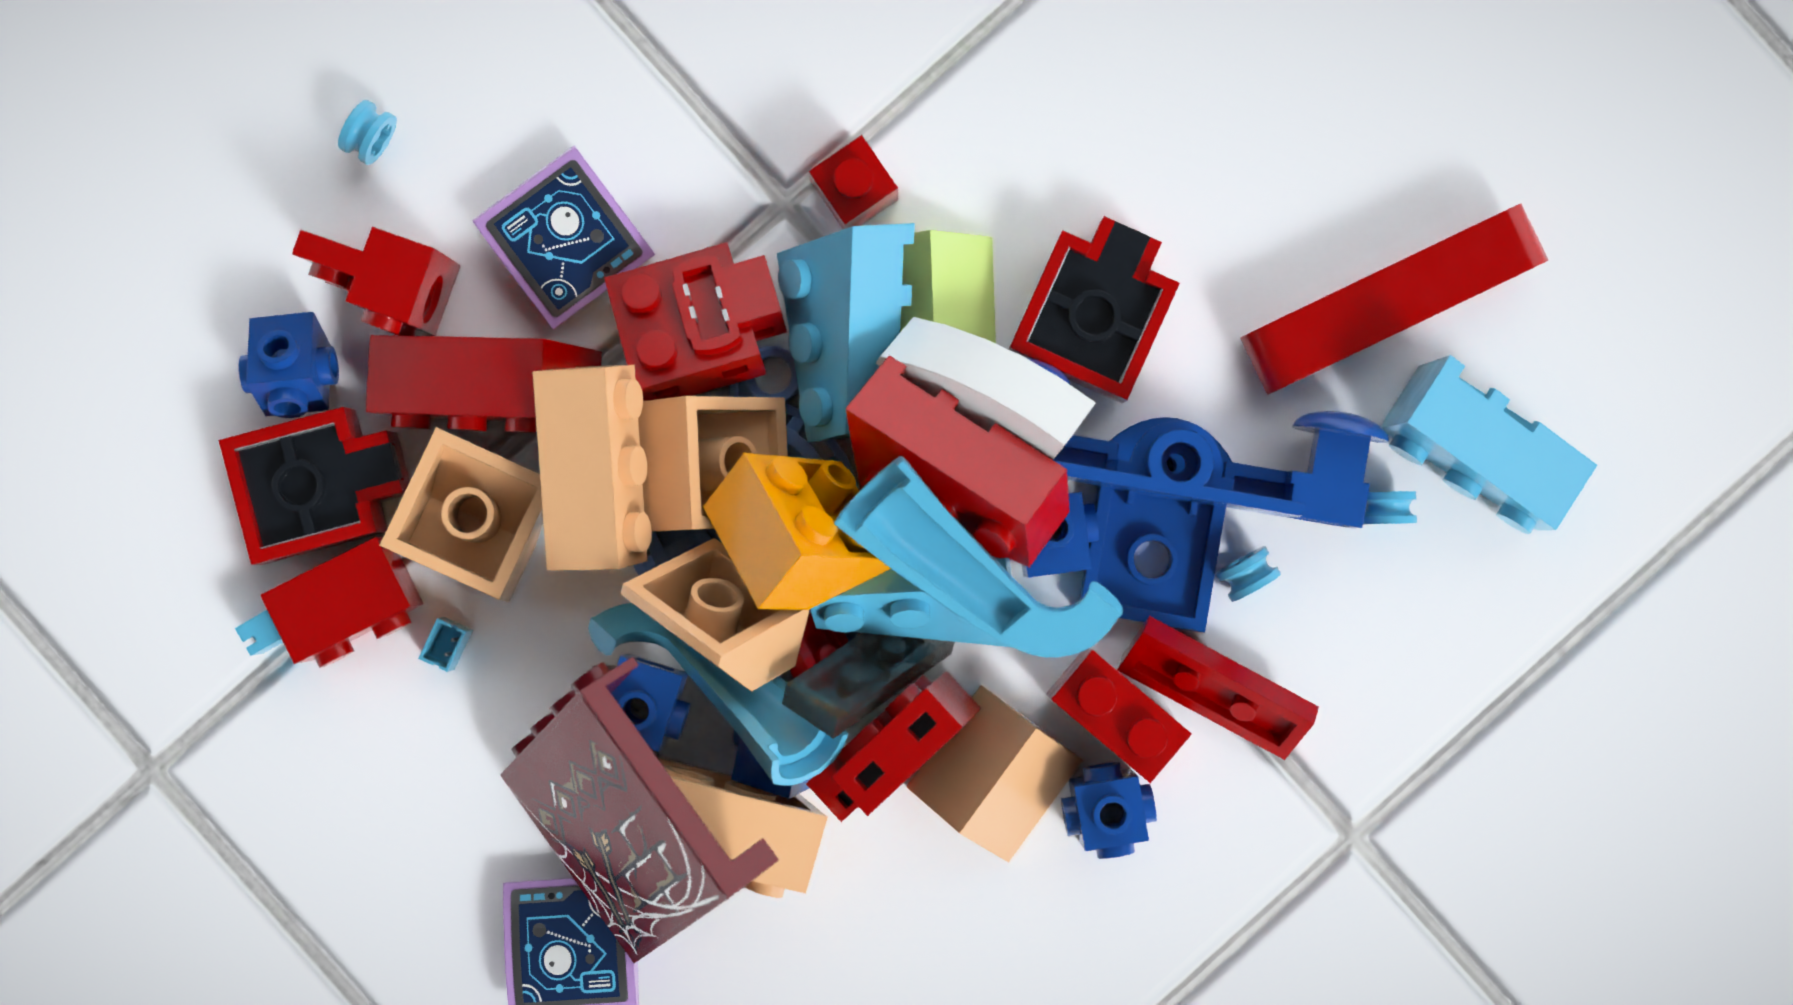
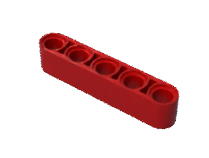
(1394, 298)

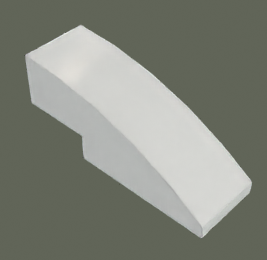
(990, 384)

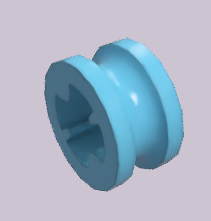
(367, 132)
(1390, 508)
(1248, 574)

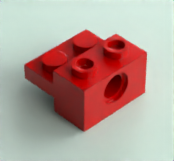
(392, 279)

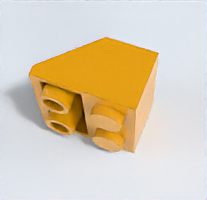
(781, 530)

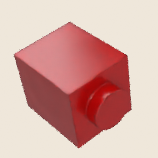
(854, 184)

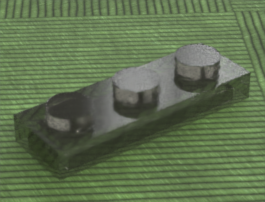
(860, 678)

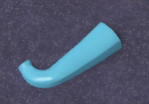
(922, 542)
(776, 736)

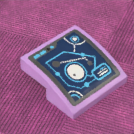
(562, 236)
(562, 948)

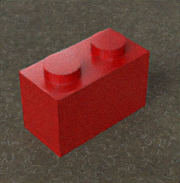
(342, 601)
(1118, 714)

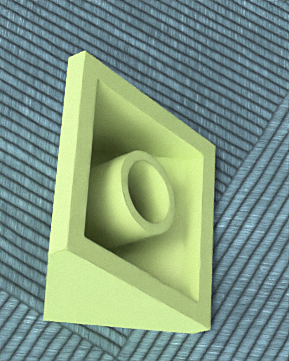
(951, 281)

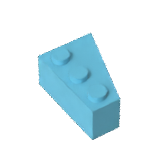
(841, 316)
(1486, 447)
(898, 608)

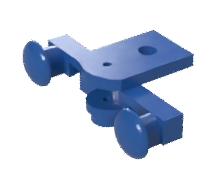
(1187, 506)

